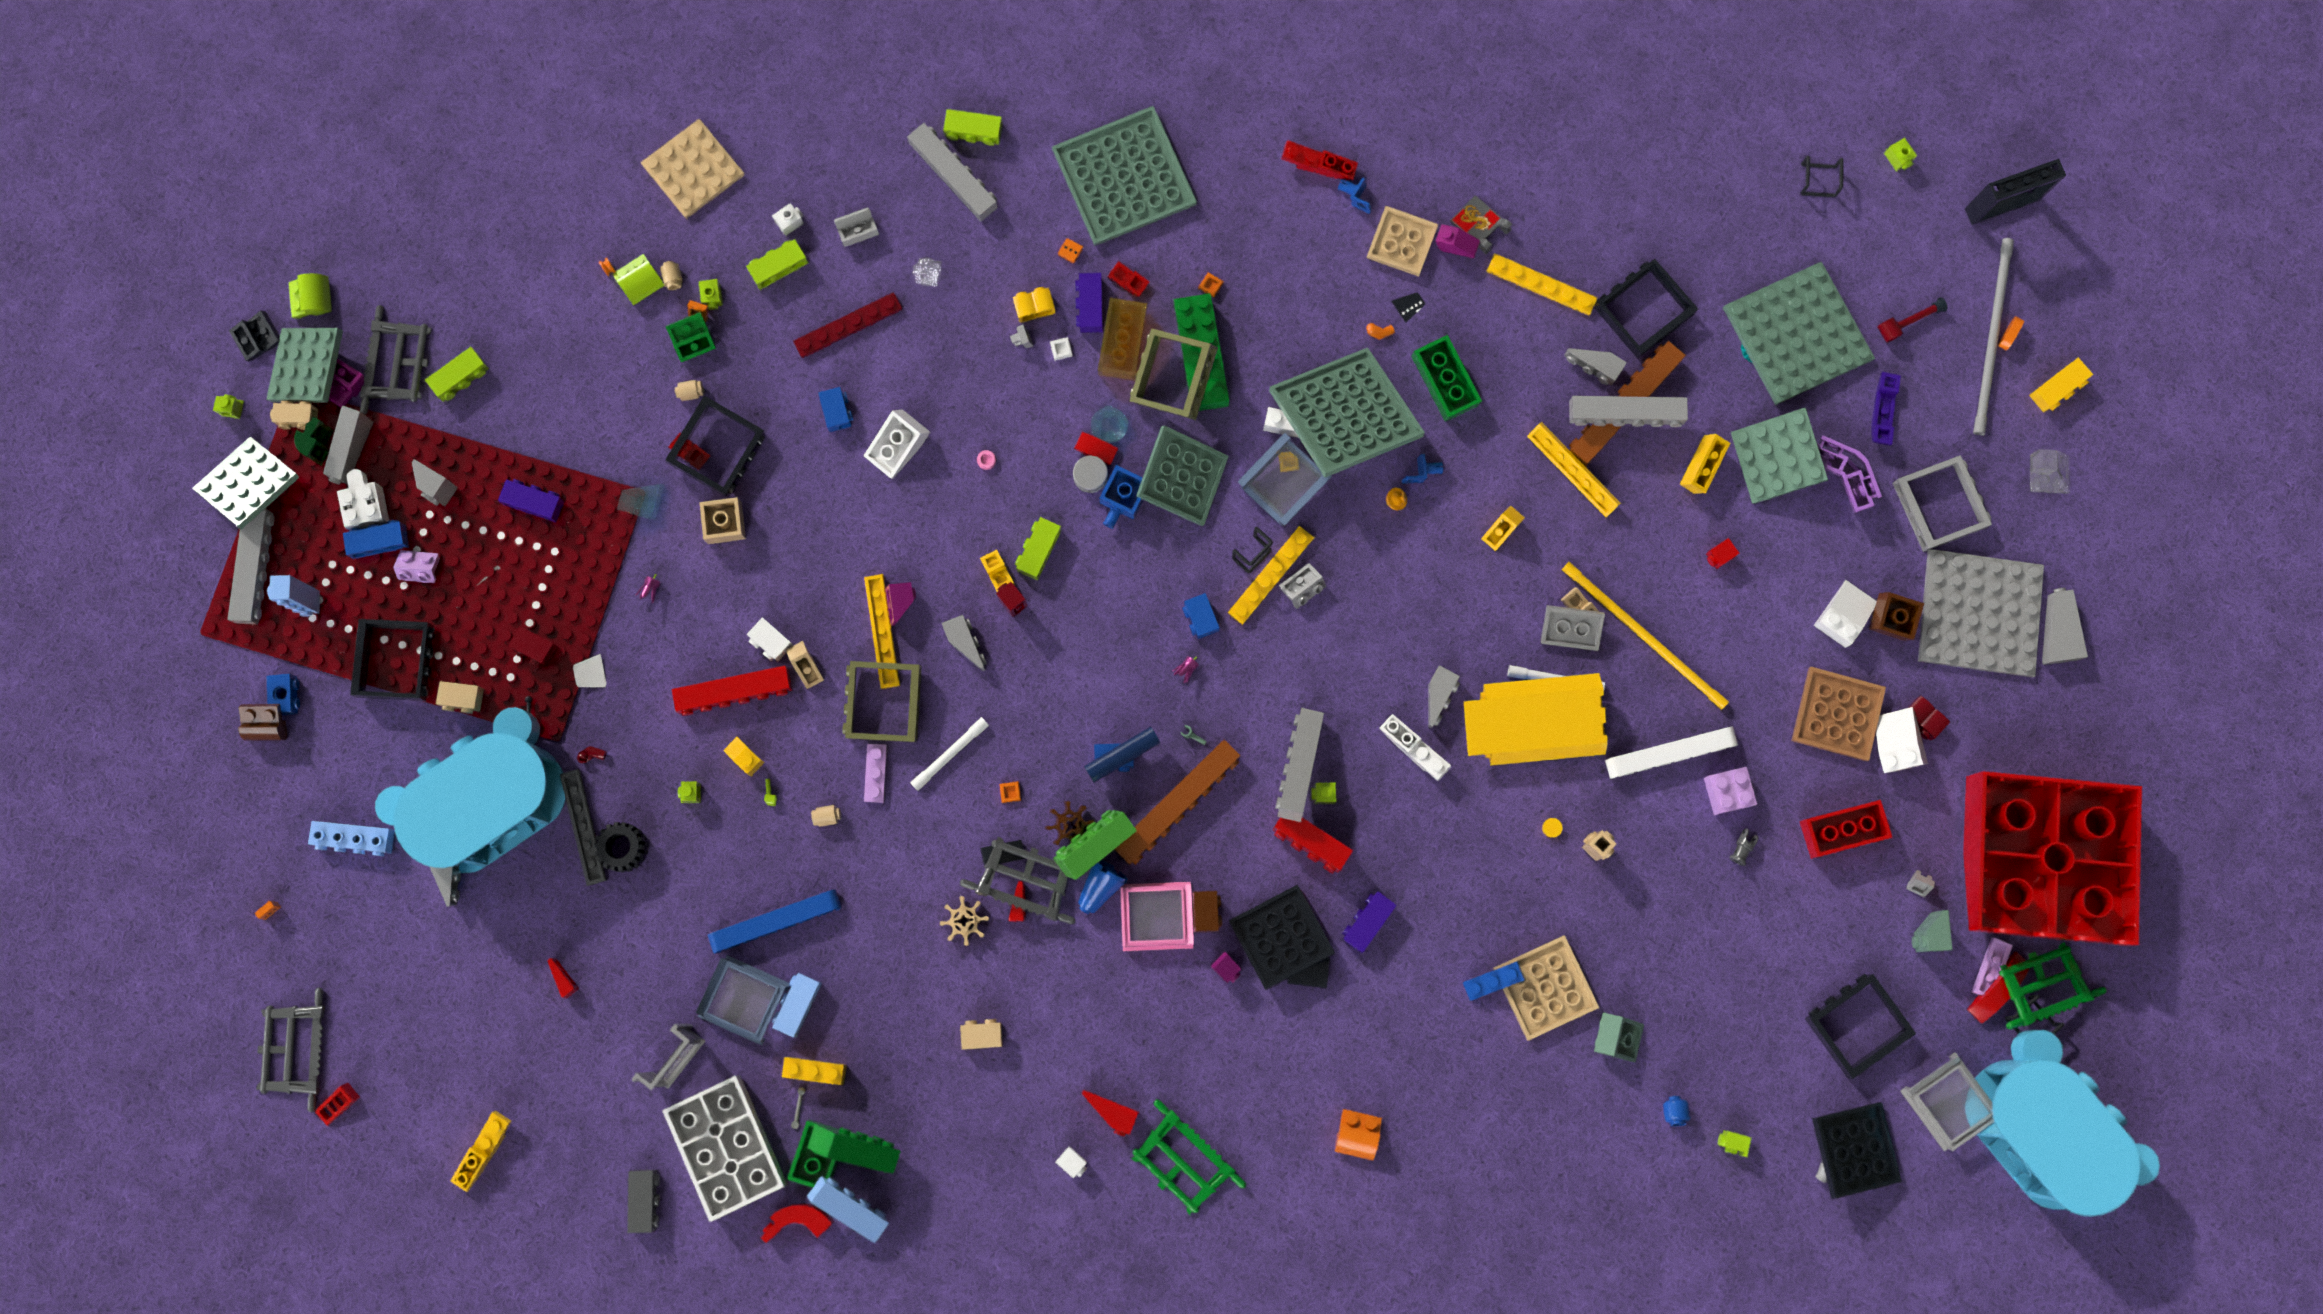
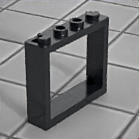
(2014, 190)
(1672, 288)
(688, 431)
(362, 654)
(1879, 1052)

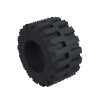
(605, 842)

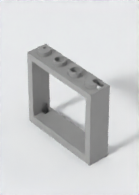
(1915, 516)

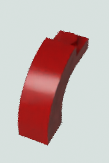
(810, 1216)

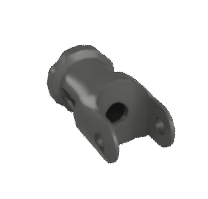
(1743, 848)

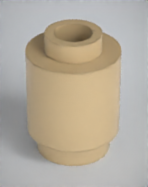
(671, 275)
(689, 390)
(826, 815)

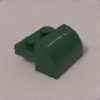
(313, 441)

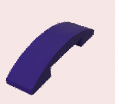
(1884, 407)

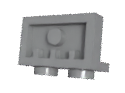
(1303, 585)

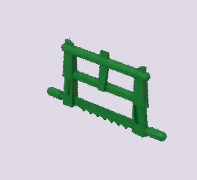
(2072, 972)
(1207, 1188)

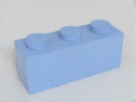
(796, 1004)

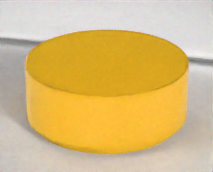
(1552, 827)

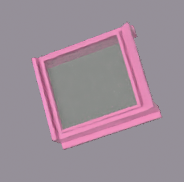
(1156, 916)

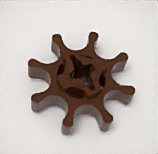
(1061, 820)

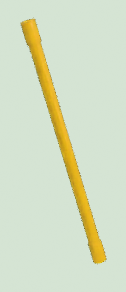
(1713, 695)

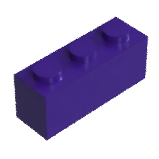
(1089, 302)
(531, 500)
(1368, 921)

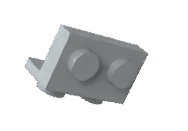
(856, 227)

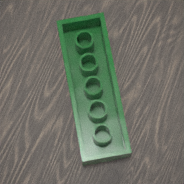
(1197, 321)

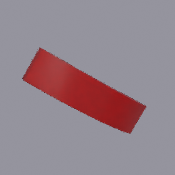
(1997, 994)

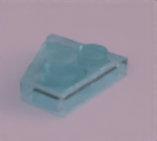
(641, 500)

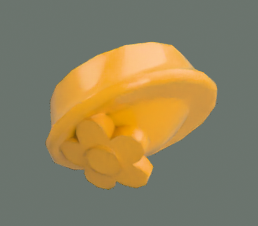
(1396, 499)

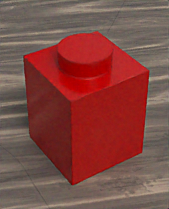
(1722, 553)

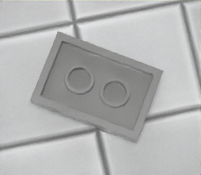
(1572, 627)

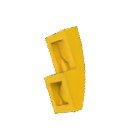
(996, 569)

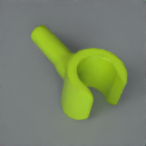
(769, 799)

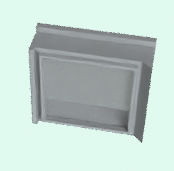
(677, 1061)
(1951, 1104)

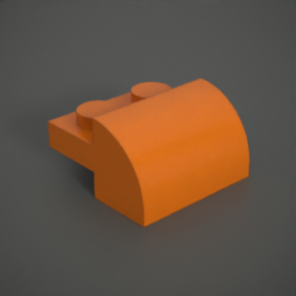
(1358, 1134)

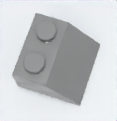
(433, 485)

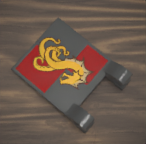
(1480, 222)

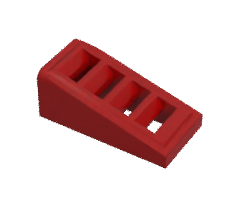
(1018, 914)
(563, 980)
(348, 1097)

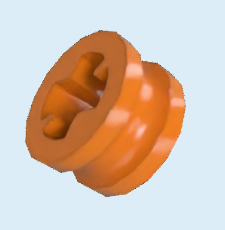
(607, 266)

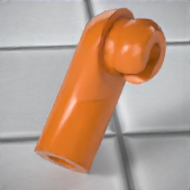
(1379, 333)

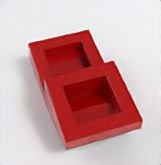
(1128, 279)
(1096, 447)
(692, 454)

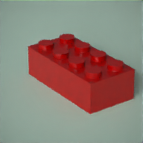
(1845, 829)
(1314, 842)

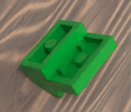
(690, 337)

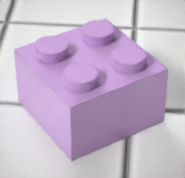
(1730, 791)

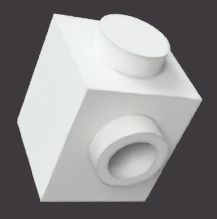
(788, 219)

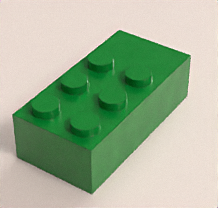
(1446, 378)
(854, 1148)

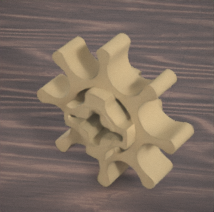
(965, 930)

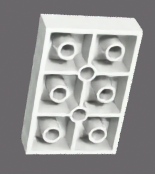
(724, 1148)

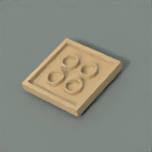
(1402, 241)

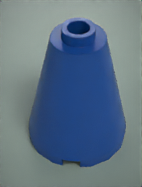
(1100, 886)

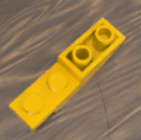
(482, 1151)

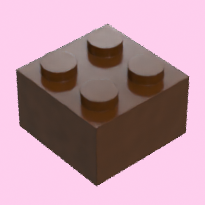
(1896, 616)
(1205, 911)

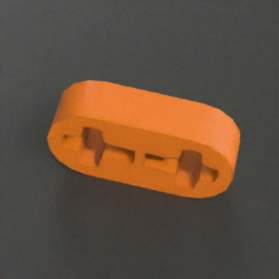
(2011, 333)

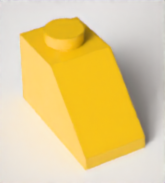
(1503, 528)
(743, 756)

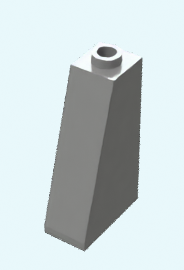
(347, 444)
(2063, 629)

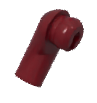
(590, 753)

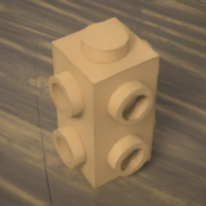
(293, 415)
(1599, 845)

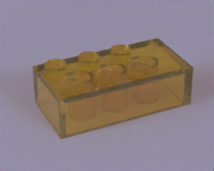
(1122, 339)

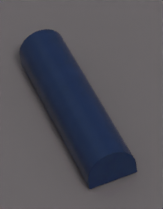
(1122, 754)

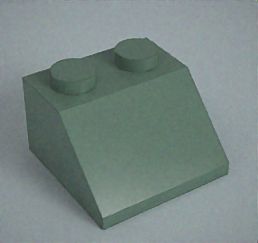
(1933, 933)
(1619, 1037)

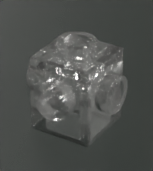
(927, 271)

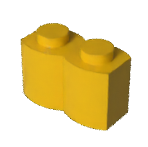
(1033, 304)

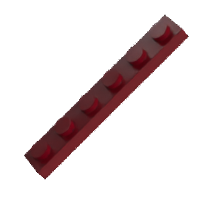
(847, 325)

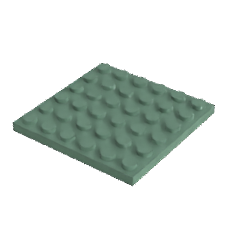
(1124, 176)
(1798, 333)
(1346, 412)

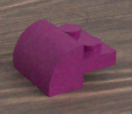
(345, 384)

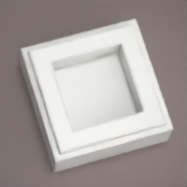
(1061, 348)

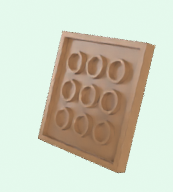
(1838, 714)

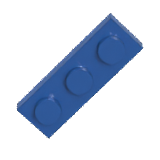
(1494, 980)

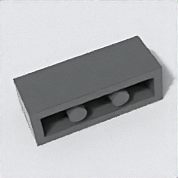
(643, 1201)

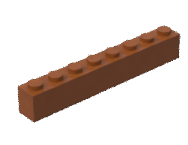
(1642, 385)
(1180, 799)

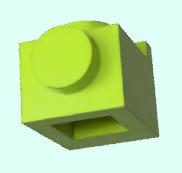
(228, 406)
(690, 792)
(1734, 1143)

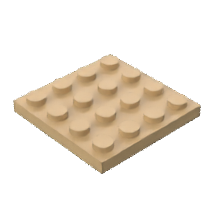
(692, 168)
(1551, 991)

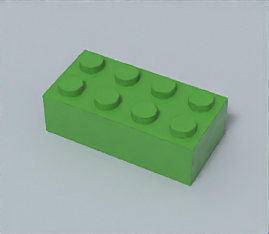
(1094, 844)

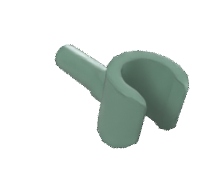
(1192, 735)

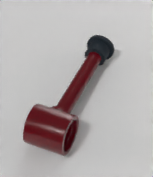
(1892, 329)

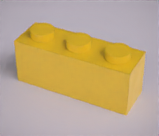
(2061, 385)
(1705, 463)
(814, 1070)

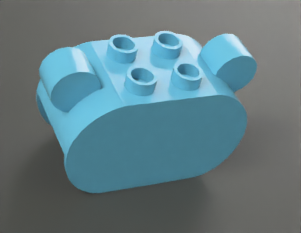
(478, 798)
(2058, 1134)

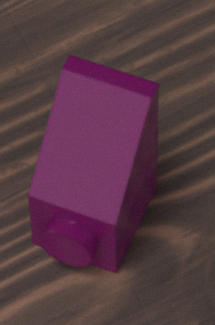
(1457, 241)
(899, 599)
(1226, 968)

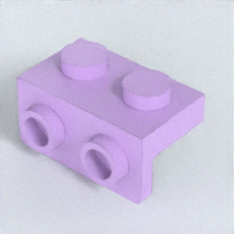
(416, 566)

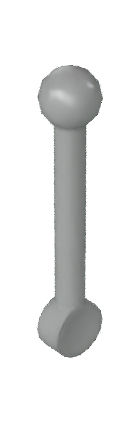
(795, 1124)

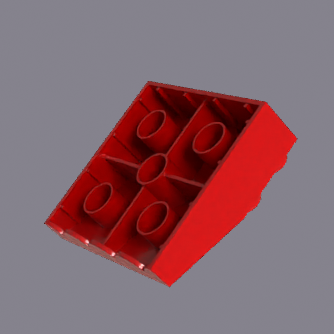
(2053, 858)

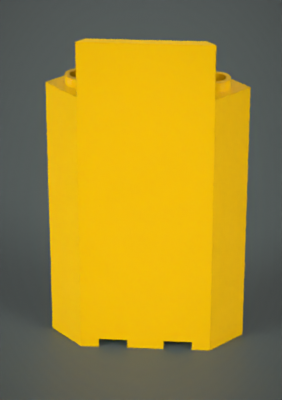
(1537, 720)

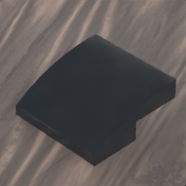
(255, 336)
(1314, 976)

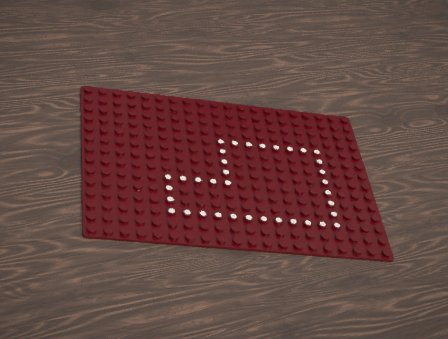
(548, 581)

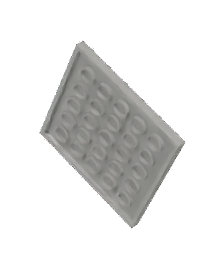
(1981, 613)

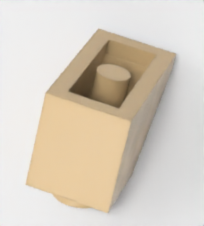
(804, 664)

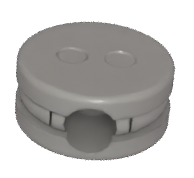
(1090, 474)

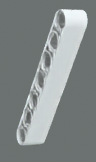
(1671, 752)

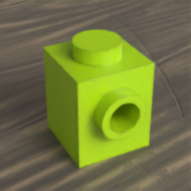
(1900, 155)
(710, 293)
(1324, 793)

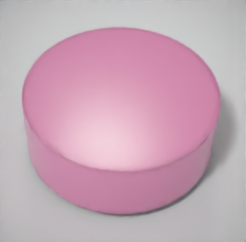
(986, 460)

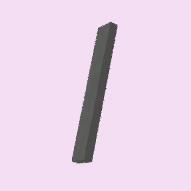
(582, 826)

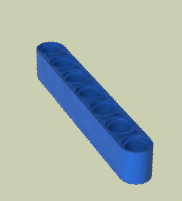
(774, 920)

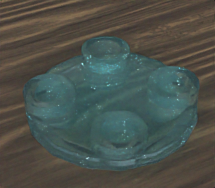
(1109, 424)

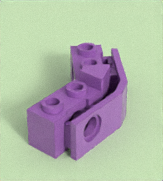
(1850, 474)

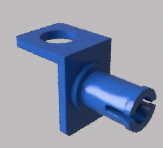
(1355, 192)
(1424, 469)

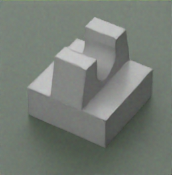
(1022, 337)
(1920, 884)

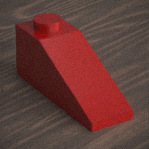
(1115, 1114)

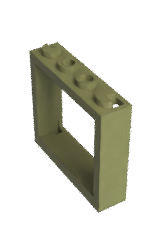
(1199, 379)
(850, 688)

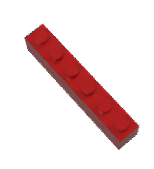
(731, 690)

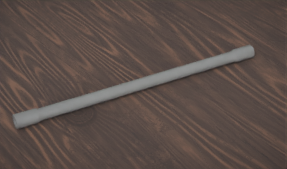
(1981, 418)

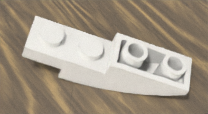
(1414, 747)

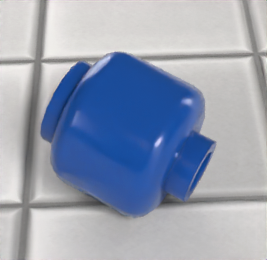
(1676, 1111)

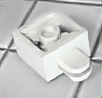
(362, 502)

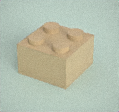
(722, 520)

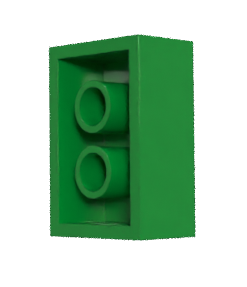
(809, 1165)

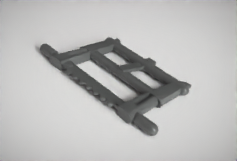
(392, 393)
(984, 886)
(287, 1085)

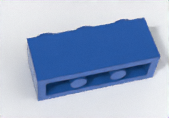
(375, 539)

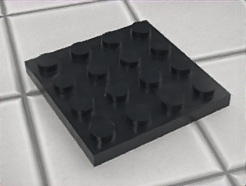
(1281, 937)
(1856, 1150)

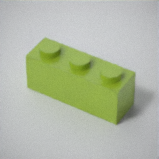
(972, 127)
(777, 264)
(457, 374)
(1038, 548)

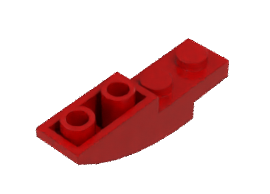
(1318, 162)

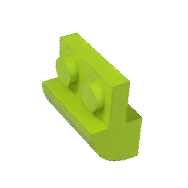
(638, 279)
(310, 295)

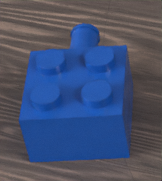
(1120, 495)

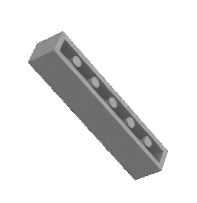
(952, 172)
(1628, 410)
(251, 570)
(1300, 764)

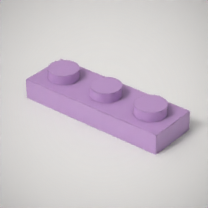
(875, 773)
(1995, 956)

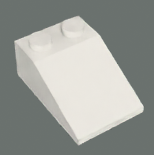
(896, 442)
(1846, 614)
(1900, 741)

